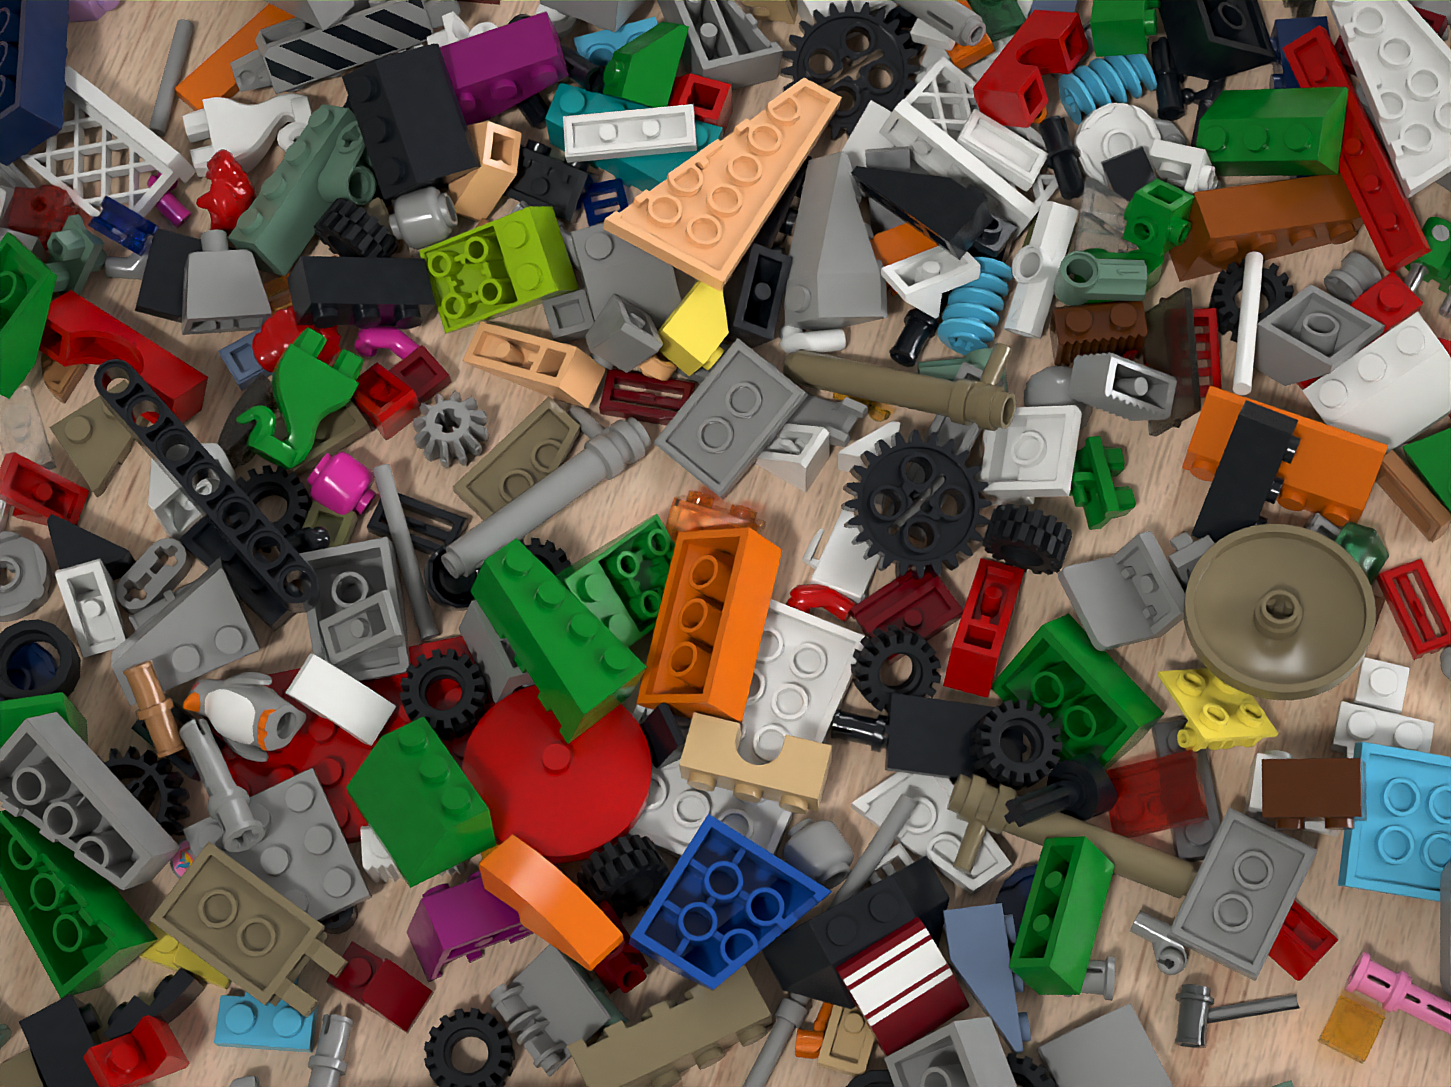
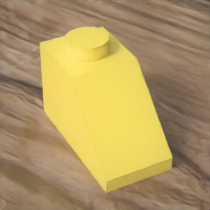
(695, 329)

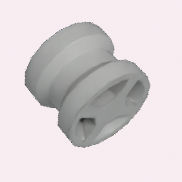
(1352, 279)

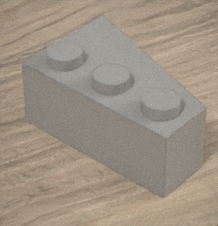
(723, 42)

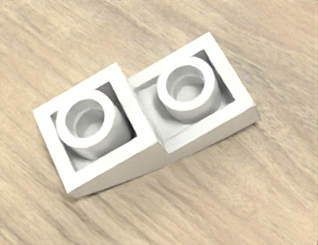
(340, 699)

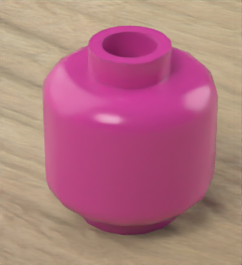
(342, 484)

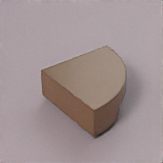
(61, 379)

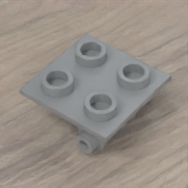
(549, 1008)

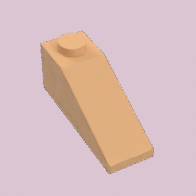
(535, 363)

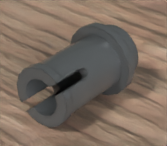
(1193, 1015)

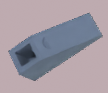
(981, 958)

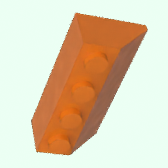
(1328, 471)
(710, 623)

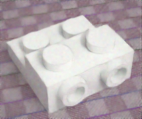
(1031, 455)

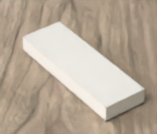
(629, 133)

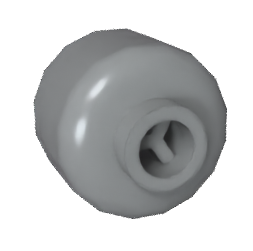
(423, 217)
(819, 852)

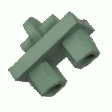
(74, 255)

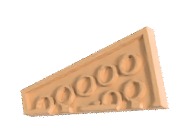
(724, 193)

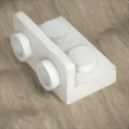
(1184, 166)

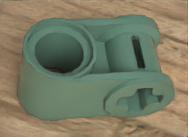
(348, 170)

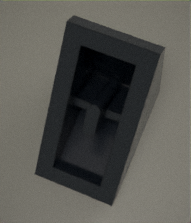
(77, 546)

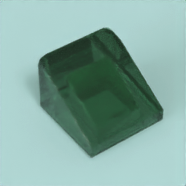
(1365, 547)

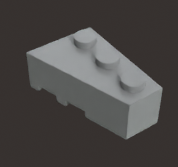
(191, 634)

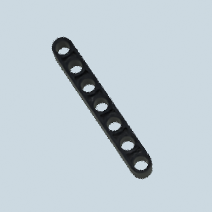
(200, 465)

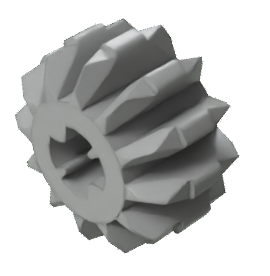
(441, 417)

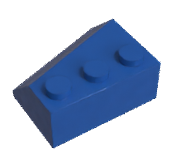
(722, 906)

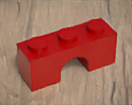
(1013, 84)

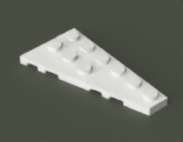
(1405, 83)

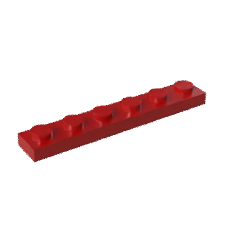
(1362, 158)

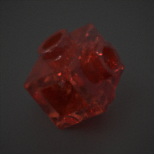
(41, 211)

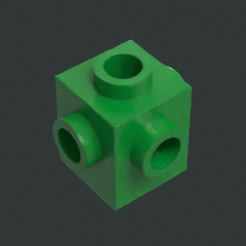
(1158, 217)

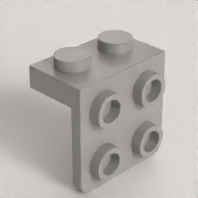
(1125, 595)

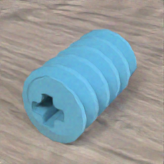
(1104, 80)
(973, 308)

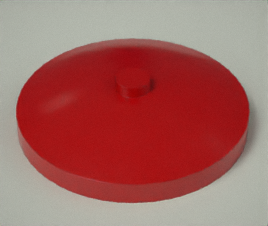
(553, 792)

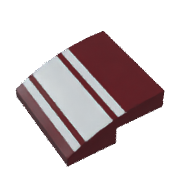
(902, 987)

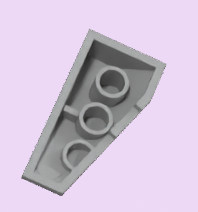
(833, 266)

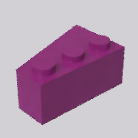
(504, 66)

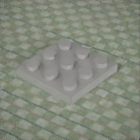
(301, 849)

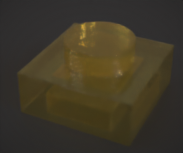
(1351, 1029)

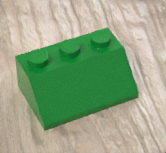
(1275, 131)
(1081, 689)
(420, 803)

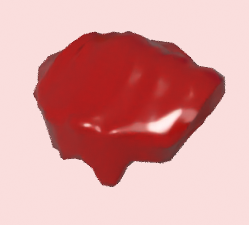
(229, 192)
(282, 330)

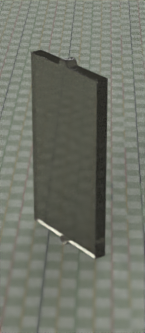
(1173, 351)

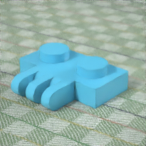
(252, 1025)

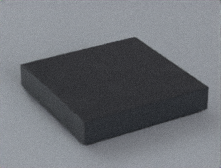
(164, 274)

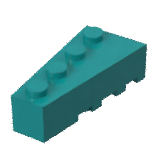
(639, 171)

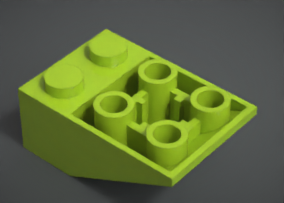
(499, 268)

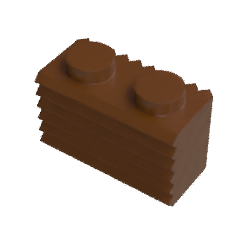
(1097, 329)

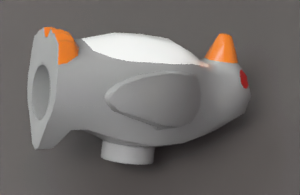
(246, 713)

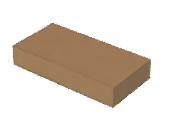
(1413, 497)

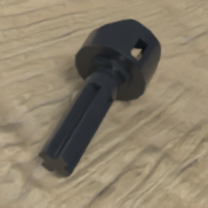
(1073, 788)

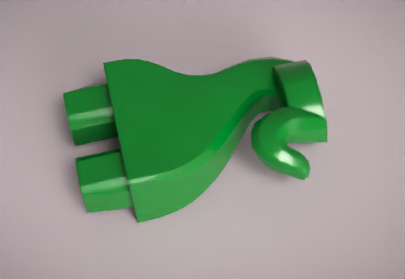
(304, 395)

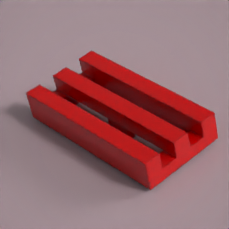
(1401, 616)

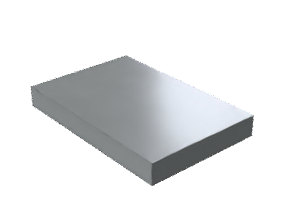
(730, 418)
(1242, 894)

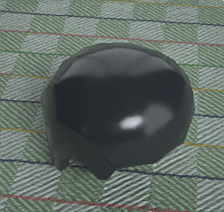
(444, 588)

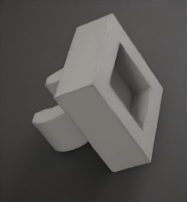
(1187, 555)

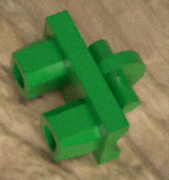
(1093, 483)

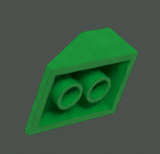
(24, 307)

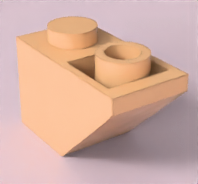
(481, 189)

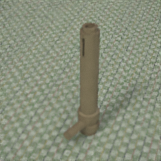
(961, 401)
(985, 810)

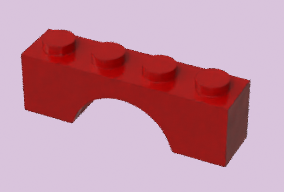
(88, 335)

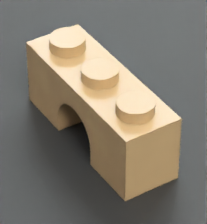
(792, 778)

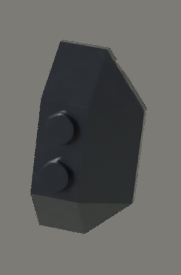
(809, 953)

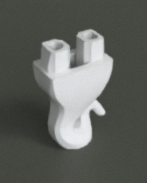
(245, 128)

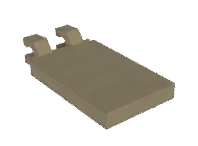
(246, 930)

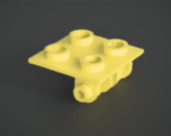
(1215, 711)

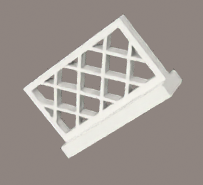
(129, 134)
(945, 157)

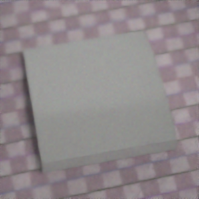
(1105, 1054)

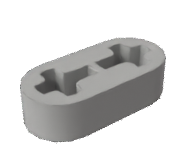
(152, 576)

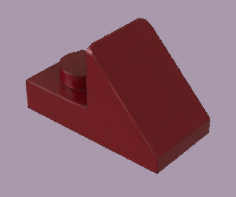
(381, 987)

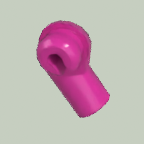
(170, 205)
(384, 337)

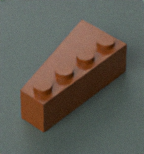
(1266, 219)

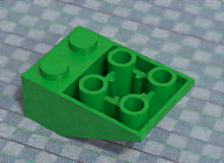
(625, 579)

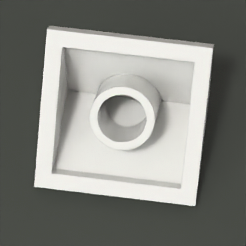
(166, 500)

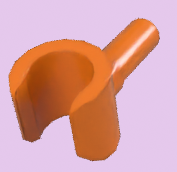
(810, 1041)

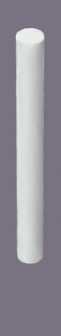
(1248, 323)

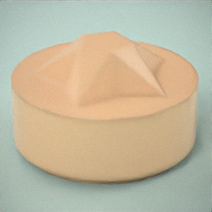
(658, 367)

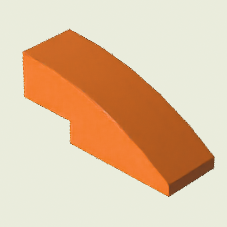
(549, 902)

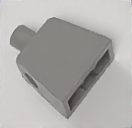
(222, 289)

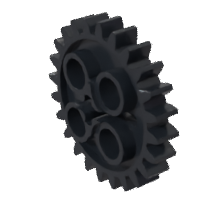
(829, 38)
(944, 533)

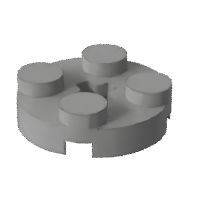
(31, 580)

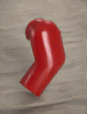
(816, 596)

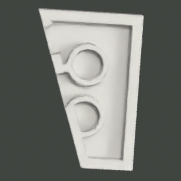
(933, 828)

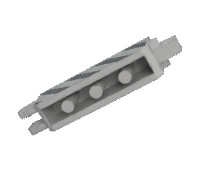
(301, 53)

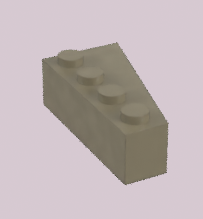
(675, 1036)

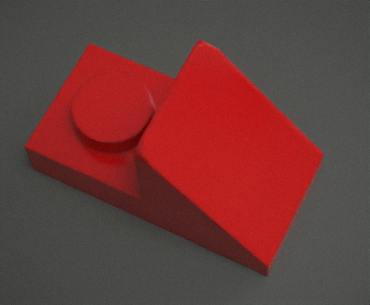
(386, 400)
(39, 491)
(137, 1057)

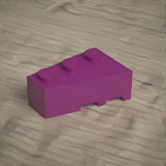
(460, 924)

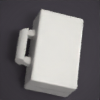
(842, 562)

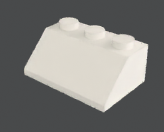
(1388, 387)

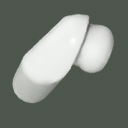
(814, 341)

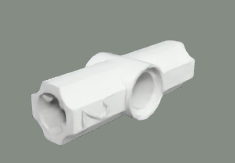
(1037, 268)

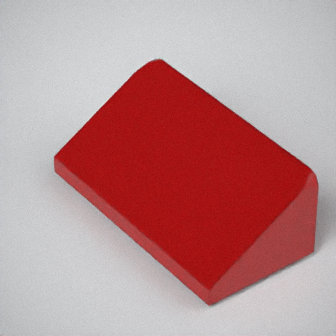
(1300, 942)

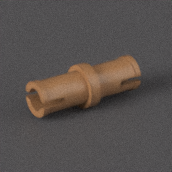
(154, 708)

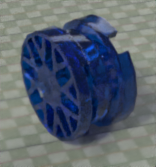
(127, 222)

